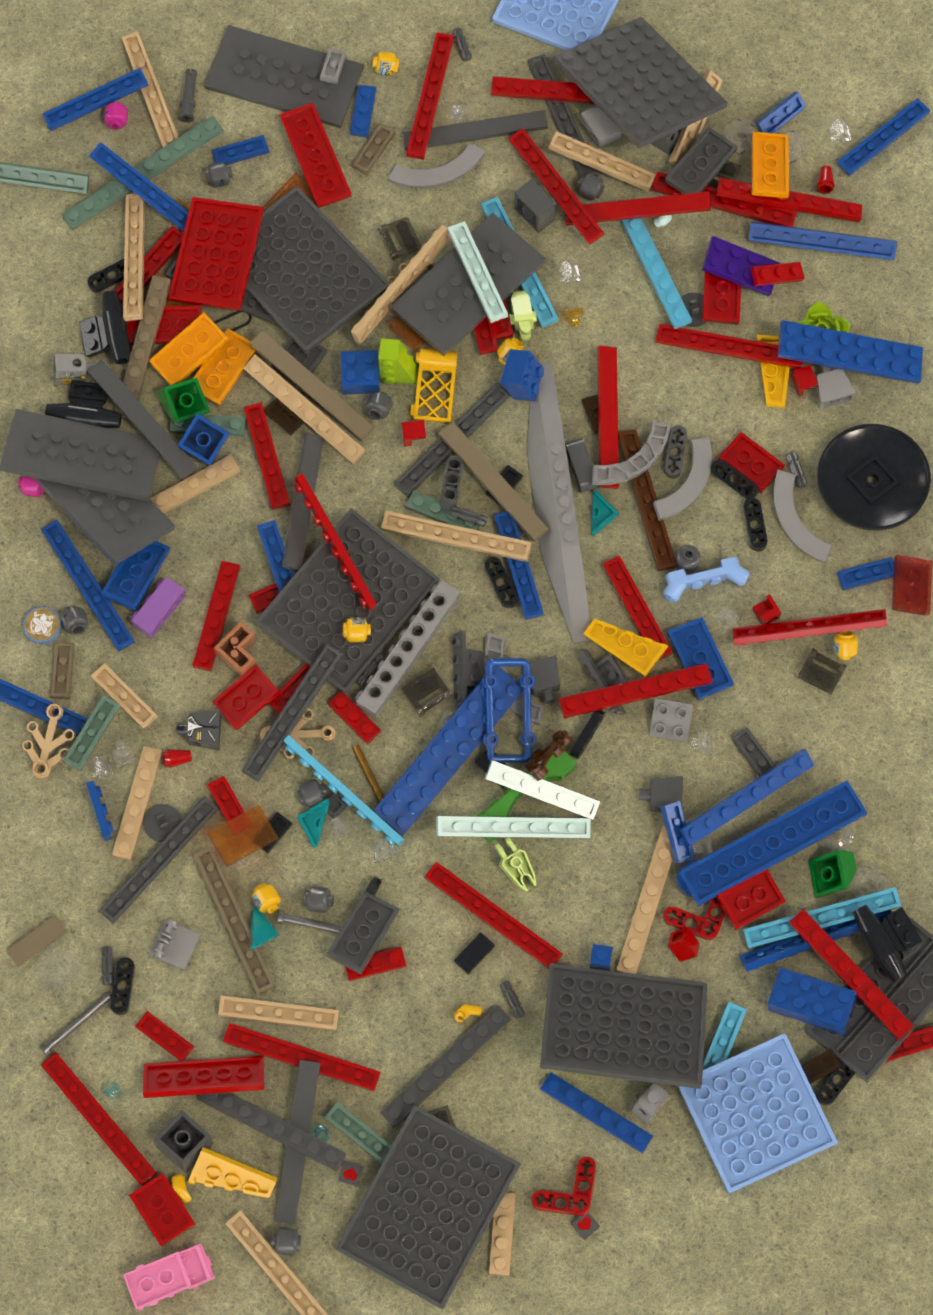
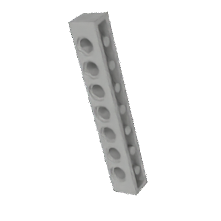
(374, 705)

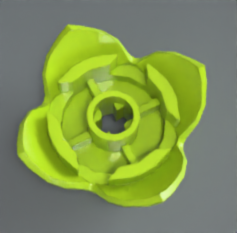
(821, 316)

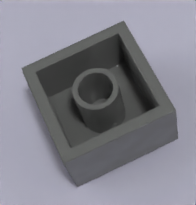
(535, 205)
(183, 1141)

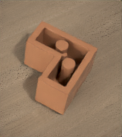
(233, 649)

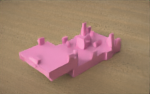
(168, 1276)

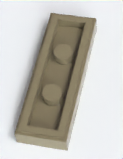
(373, 149)
(62, 670)
(37, 941)

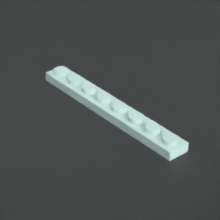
(513, 827)

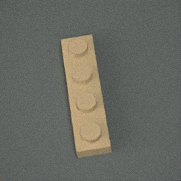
(123, 695)
(502, 1236)

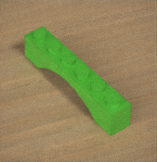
(558, 770)

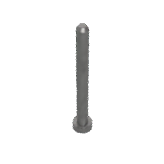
(308, 922)
(75, 1024)

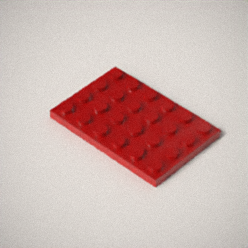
(216, 253)

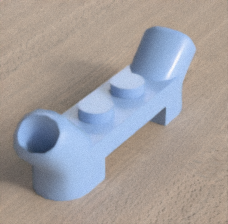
(679, 581)

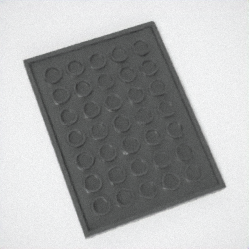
(640, 82)
(309, 272)
(320, 599)
(624, 1026)
(428, 1207)

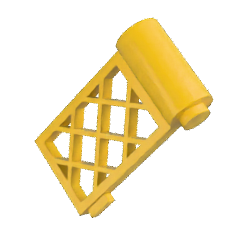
(432, 361)

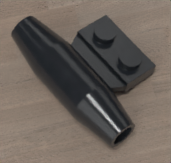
(107, 331)
(86, 406)
(887, 938)

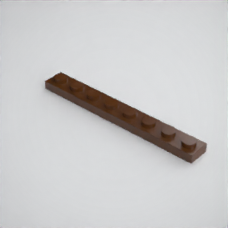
(645, 497)

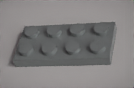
(701, 162)
(363, 932)

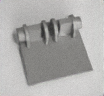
(671, 720)
(174, 944)

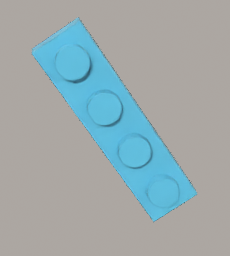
(725, 1035)

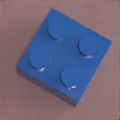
(360, 372)
(522, 375)
(204, 439)

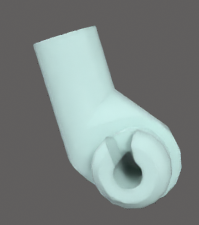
(662, 220)

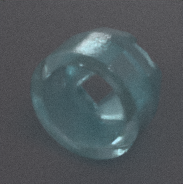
(111, 1091)
(322, 1133)

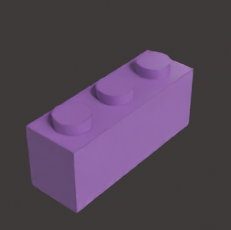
(158, 607)

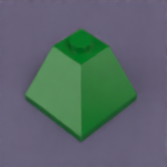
(183, 400)
(832, 872)

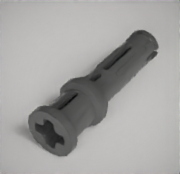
(187, 103)

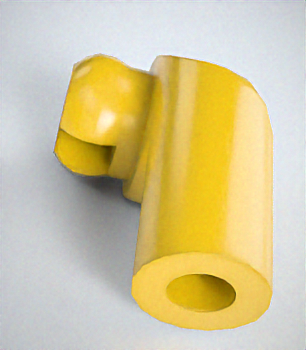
(465, 1011)
(179, 1186)

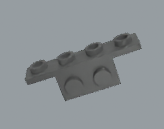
(466, 668)
(605, 673)

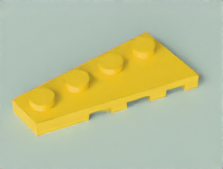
(774, 377)
(626, 646)
(220, 1171)

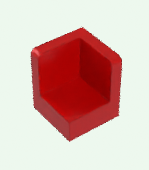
(803, 379)
(413, 431)
(767, 611)
(683, 944)

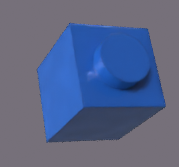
(601, 957)

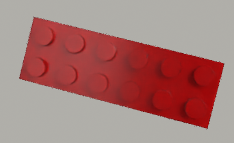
(315, 155)
(203, 1076)

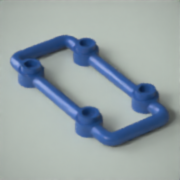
(526, 682)

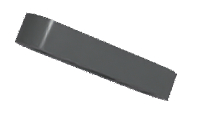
(681, 446)

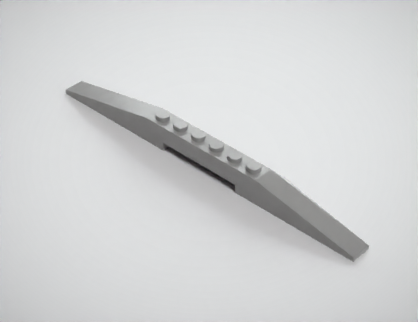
(556, 506)

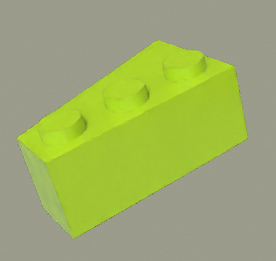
(396, 364)

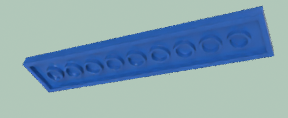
(445, 754)
(772, 843)

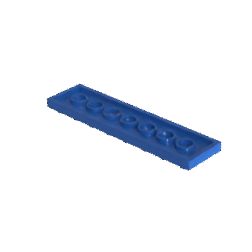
(850, 352)

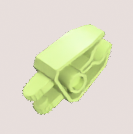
(522, 314)
(516, 865)

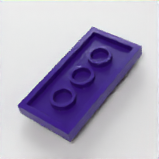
(734, 264)

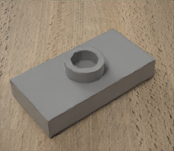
(333, 66)

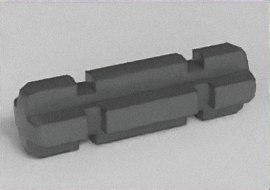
(462, 44)
(796, 469)
(469, 516)
(370, 670)
(107, 965)
(512, 999)

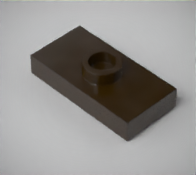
(591, 408)
(283, 416)
(821, 1066)

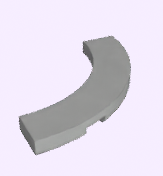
(440, 175)
(637, 463)
(694, 484)
(790, 521)
(495, 649)

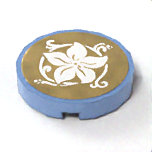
(42, 625)

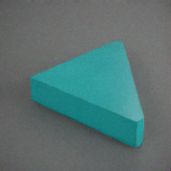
(602, 513)
(314, 820)
(261, 929)

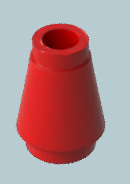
(825, 181)
(176, 757)

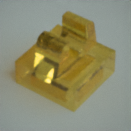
(573, 315)

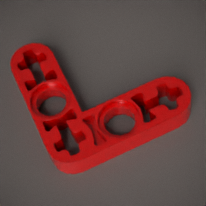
(701, 922)
(577, 1196)

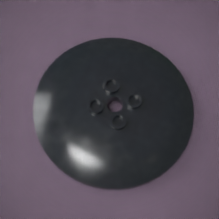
(880, 453)

